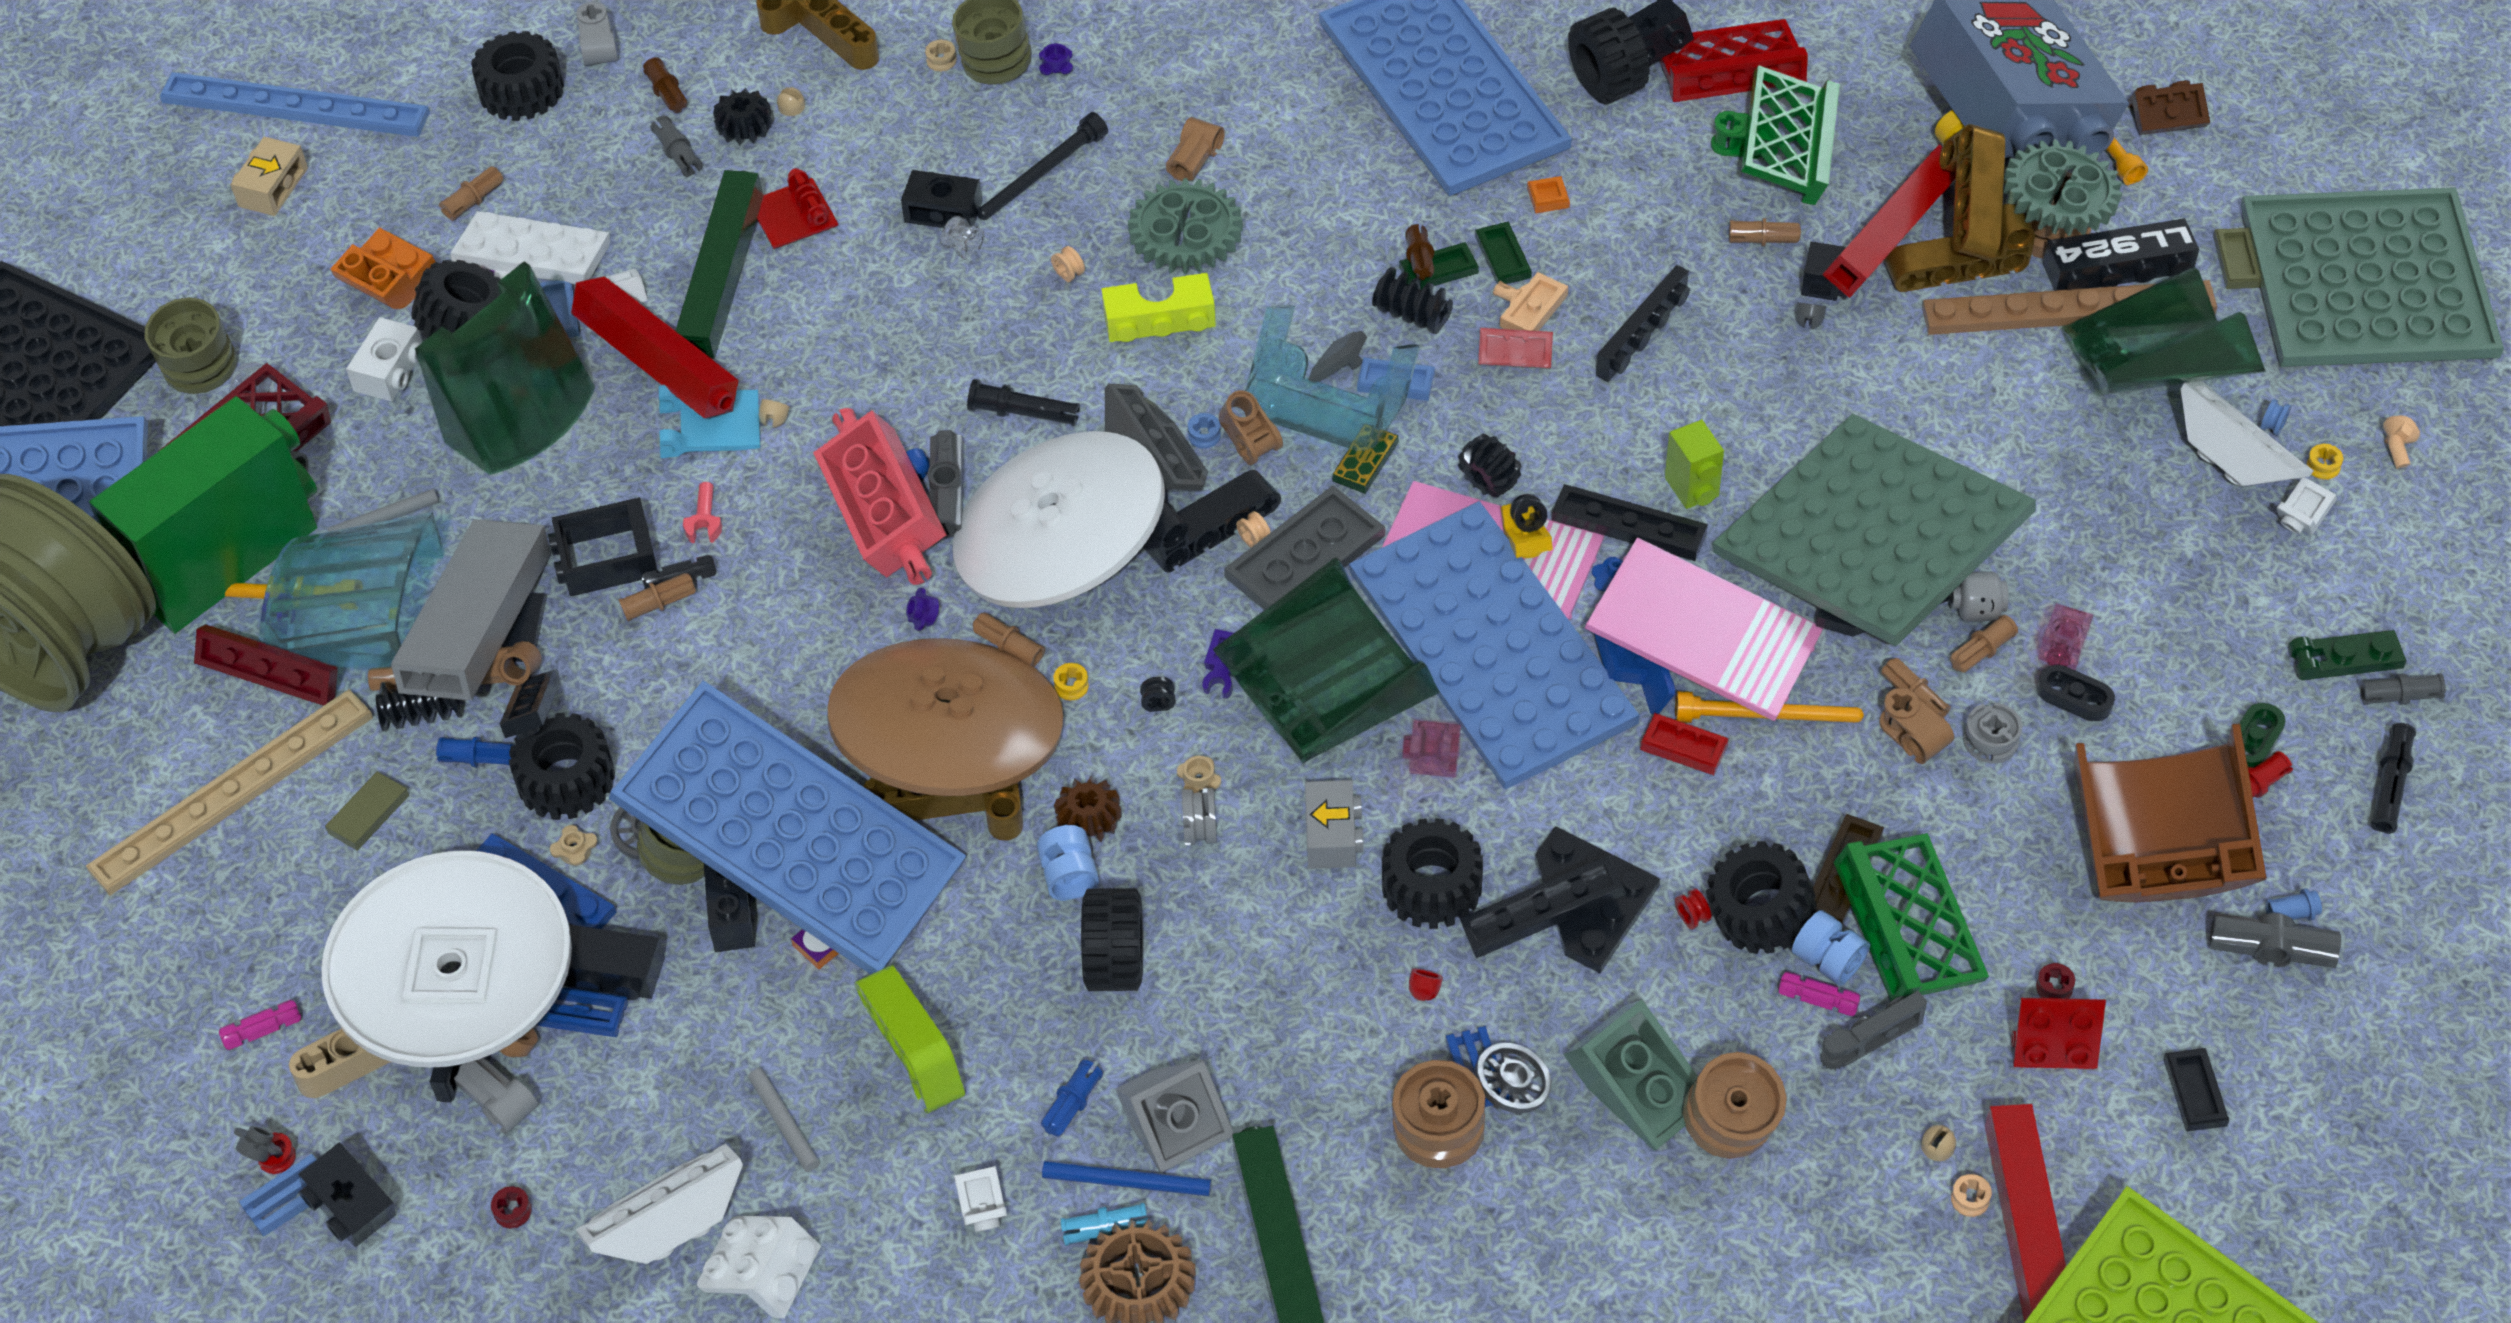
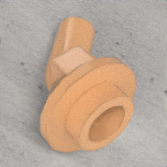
(2400, 431)

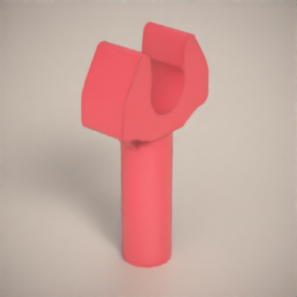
(703, 516)

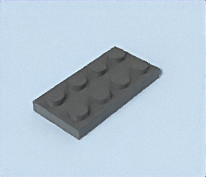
(1302, 545)

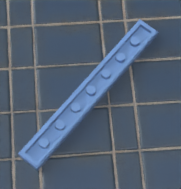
(295, 104)

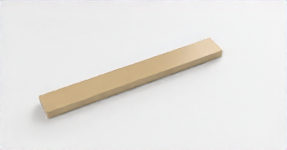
(228, 792)

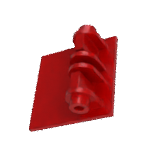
(795, 211)
(2058, 1033)

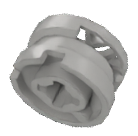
(1993, 732)
(1199, 816)

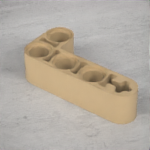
(317, 1077)

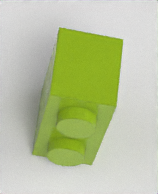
(1694, 464)

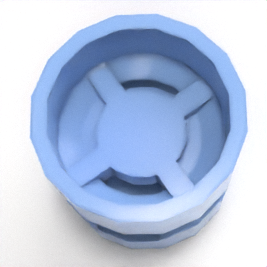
(1067, 862)
(1826, 944)

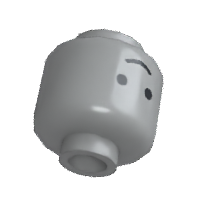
(1980, 597)

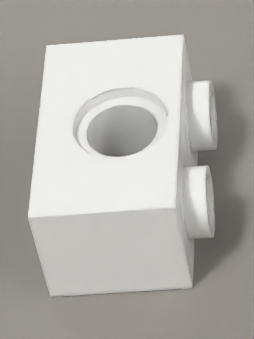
(385, 359)

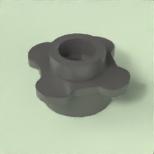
(256, 1143)

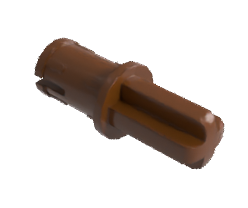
(664, 84)
(1419, 251)

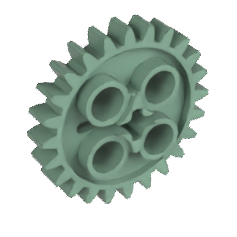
(2086, 198)
(1208, 233)

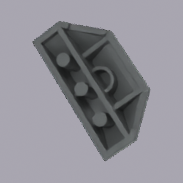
(1146, 423)

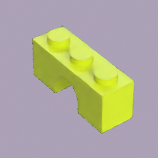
(1134, 317)

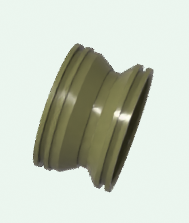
(61, 595)

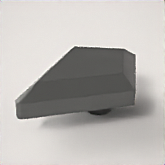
(1339, 354)

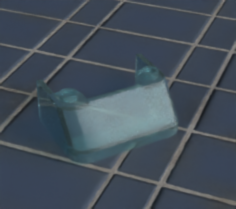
(1318, 408)

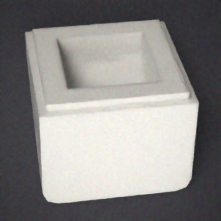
(631, 283)

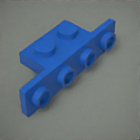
(1632, 668)

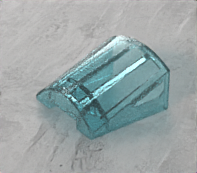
(343, 591)

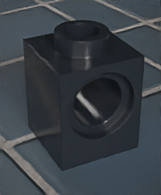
(1818, 260)

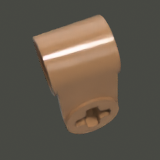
(1250, 434)
(1916, 729)

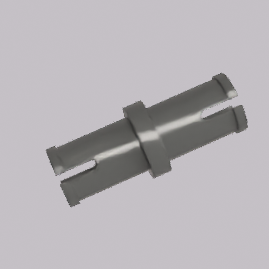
(676, 146)
(2402, 689)

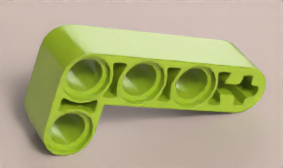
(912, 1037)

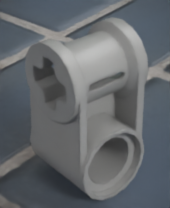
(595, 34)

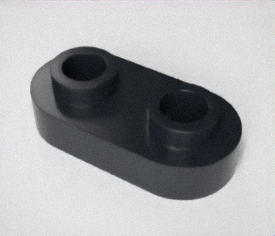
(2076, 692)

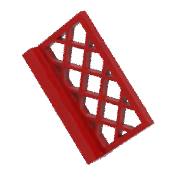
(1729, 74)

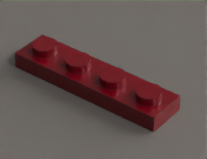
(265, 665)

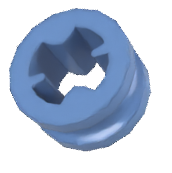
(2275, 417)
(1204, 420)

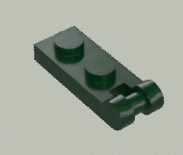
(2347, 654)

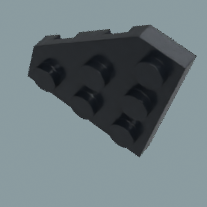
(1598, 932)

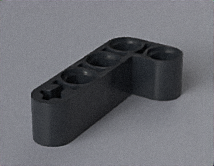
(1209, 520)

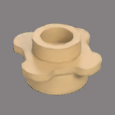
(1195, 766)
(575, 854)

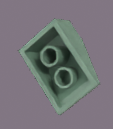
(1636, 1072)

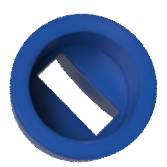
(919, 461)

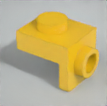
(1525, 543)

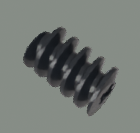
(1411, 301)
(397, 706)

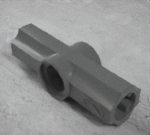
(946, 479)
(2275, 940)

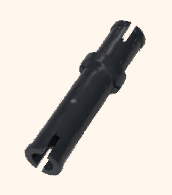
(2395, 764)

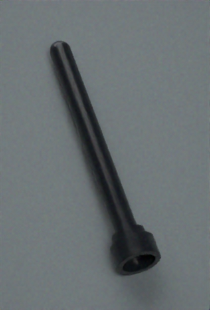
(1090, 129)

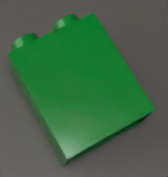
(210, 508)

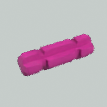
(1819, 993)
(259, 1024)

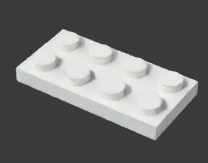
(549, 248)

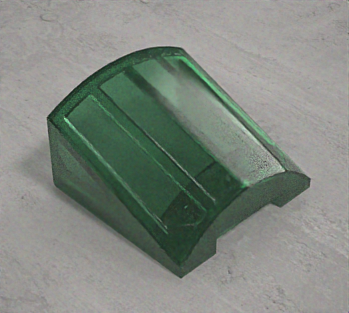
(2163, 339)
(505, 377)
(1323, 665)

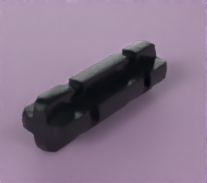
(702, 567)

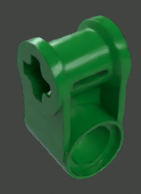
(1736, 133)

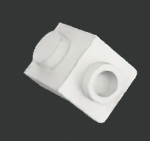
(2306, 507)
(980, 1198)

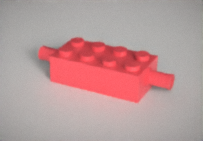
(880, 495)

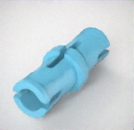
(1101, 1221)

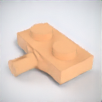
(1532, 303)

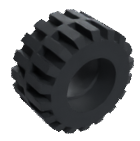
(1608, 55)
(517, 75)
(452, 295)
(566, 789)
(1751, 872)
(1432, 899)
(1112, 939)

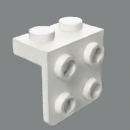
(761, 1259)

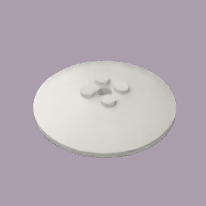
(1038, 554)
(436, 910)

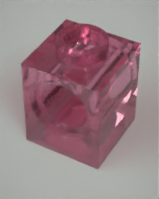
(2065, 636)
(1433, 748)

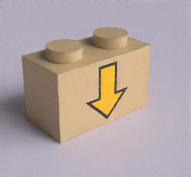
(269, 176)

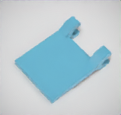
(718, 433)

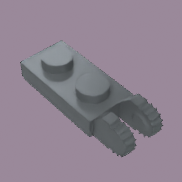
(1873, 1032)

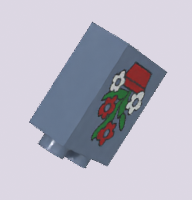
(2019, 73)

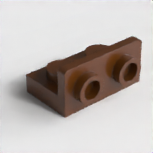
(2169, 108)

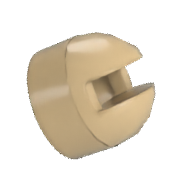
(790, 101)
(773, 410)
(1944, 1148)

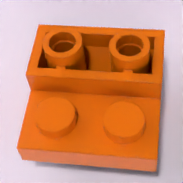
(384, 268)

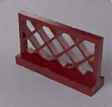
(306, 422)

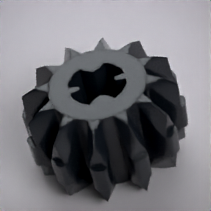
(742, 116)
(1489, 465)

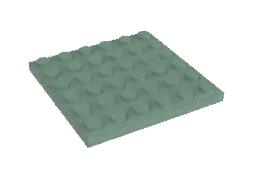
(2370, 277)
(1874, 528)

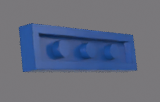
(578, 903)

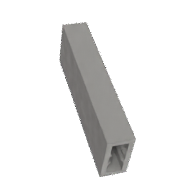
(471, 610)

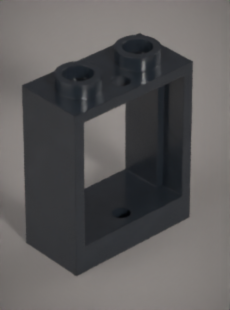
(595, 524)

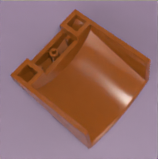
(2171, 823)

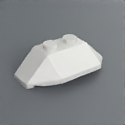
(2235, 441)
(666, 1210)

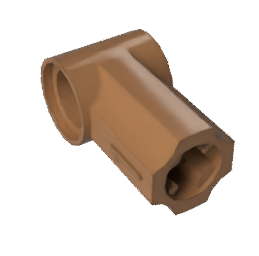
(1197, 143)
(506, 671)

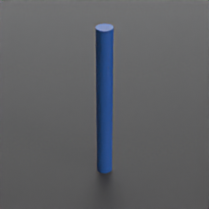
(1126, 1178)

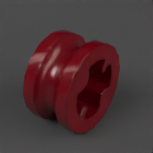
(2065, 978)
(502, 1200)

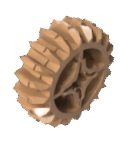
(1100, 1278)

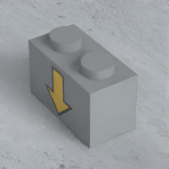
(1331, 824)

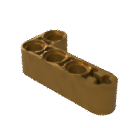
(828, 22)
(1978, 161)
(1935, 261)
(994, 803)

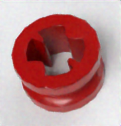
(1693, 908)
(285, 1161)

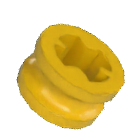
(2328, 452)
(1062, 676)

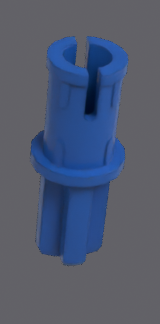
(472, 751)
(1071, 1099)

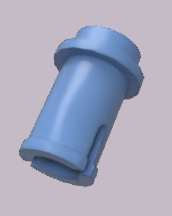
(2297, 906)

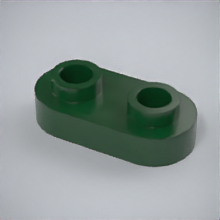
(2256, 739)

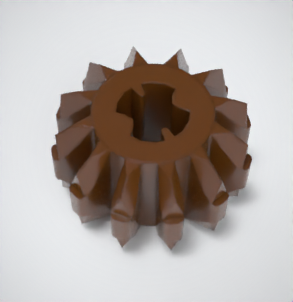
(1089, 807)

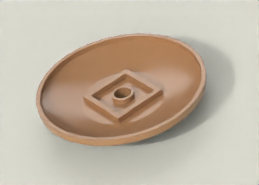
(988, 737)

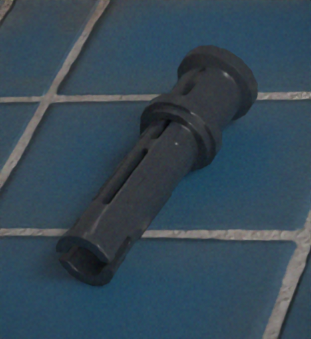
(1006, 401)

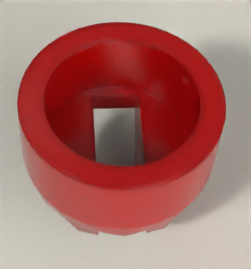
(1424, 984)

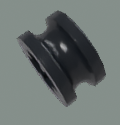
(1536, 519)
(1157, 694)

